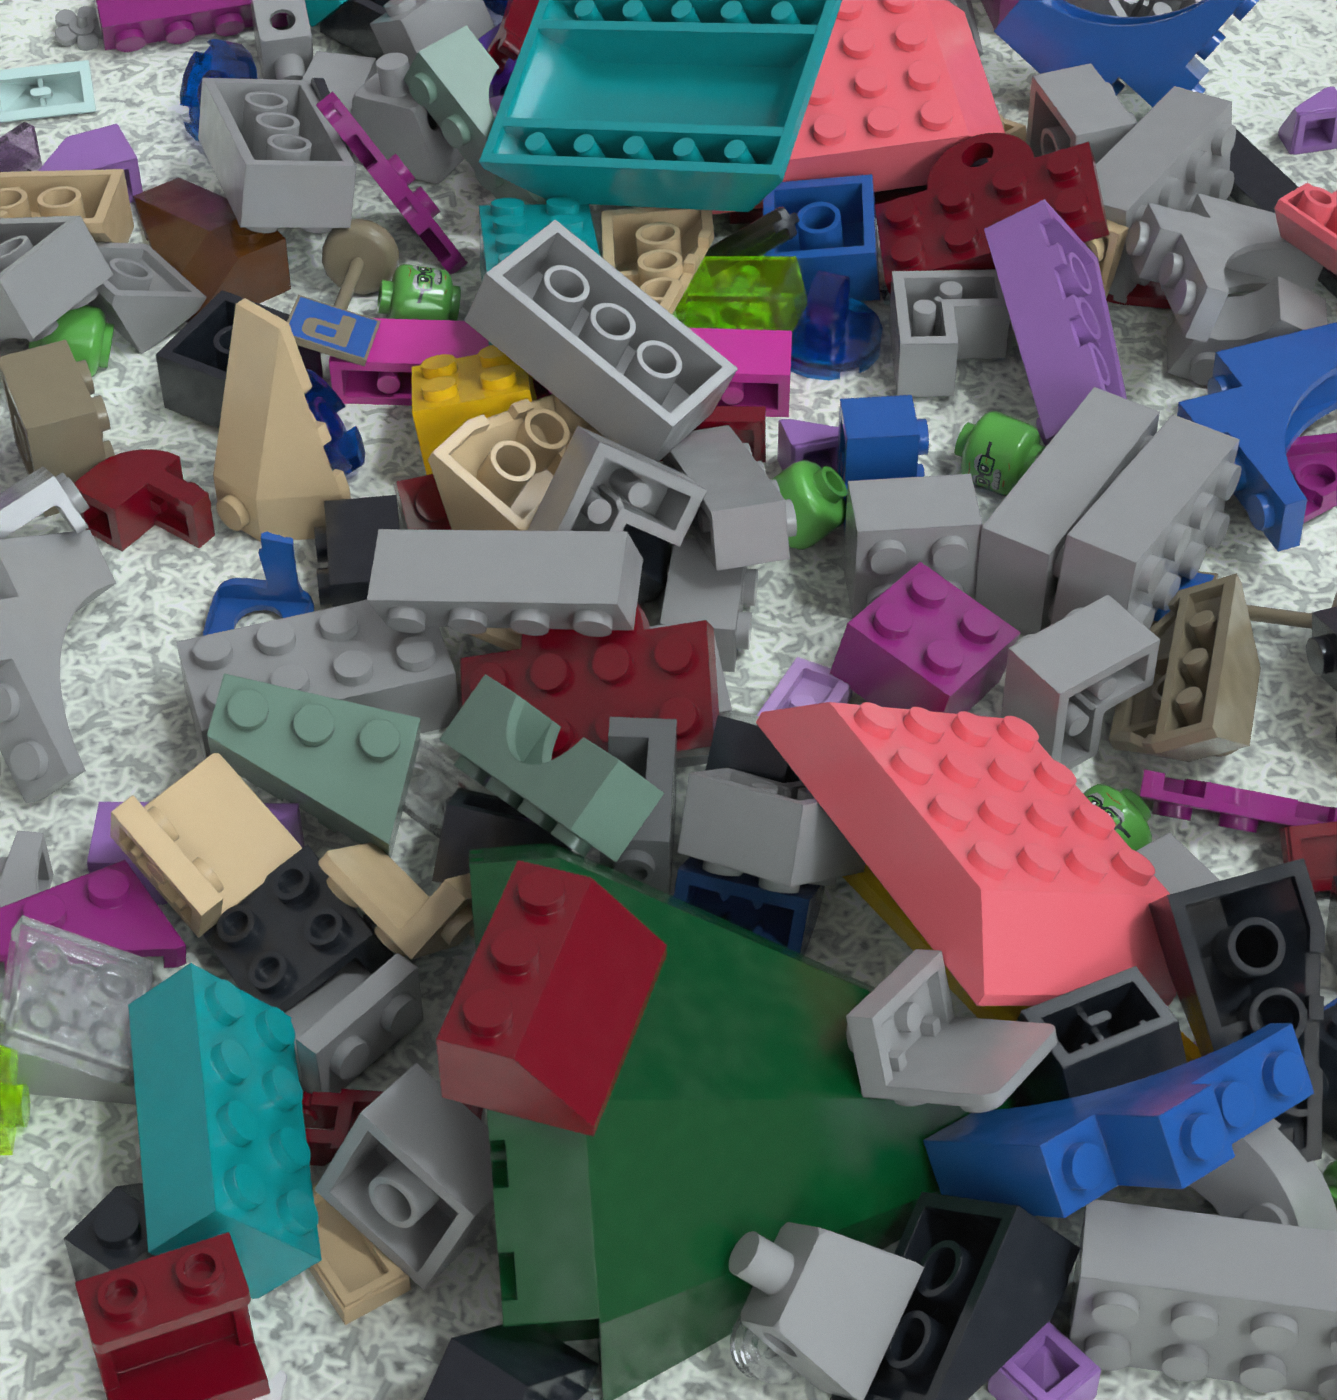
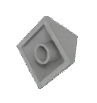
(144, 295)

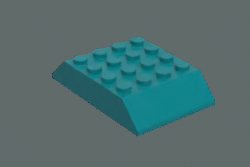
(659, 100)

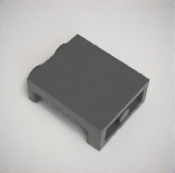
(650, 751)

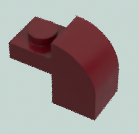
(141, 491)

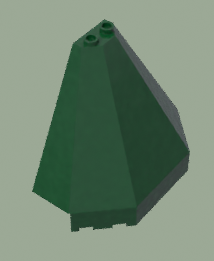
(719, 1126)

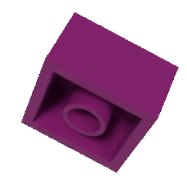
(924, 646)

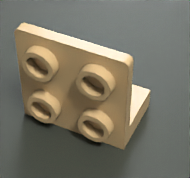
(203, 842)

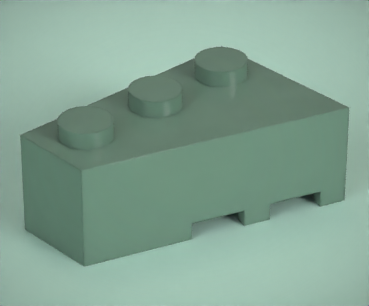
(326, 753)

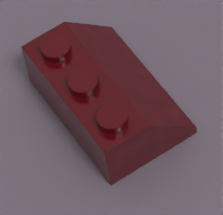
(549, 1001)

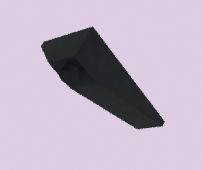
(1247, 959)

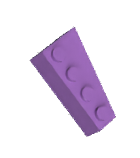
(1055, 312)

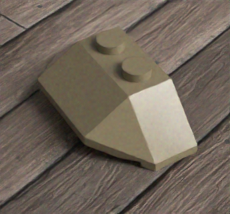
(1201, 681)

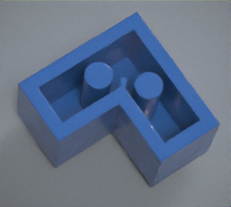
(880, 439)

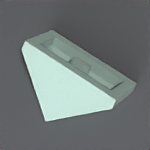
(46, 91)

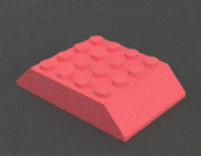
(892, 95)
(981, 845)

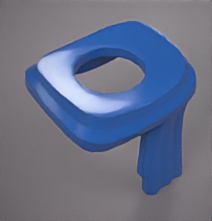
(278, 593)

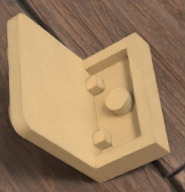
(404, 914)

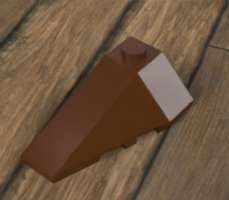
(208, 246)

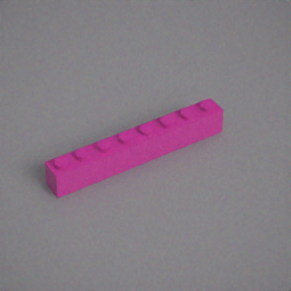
(400, 344)

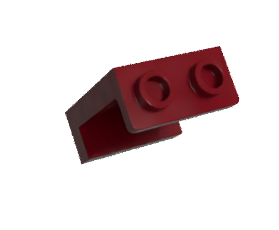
(175, 1326)

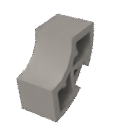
(1245, 319)
(1270, 1183)

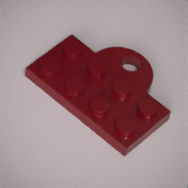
(948, 220)
(625, 674)

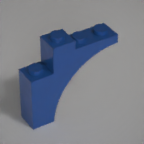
(1143, 51)
(1267, 400)
(1134, 1134)

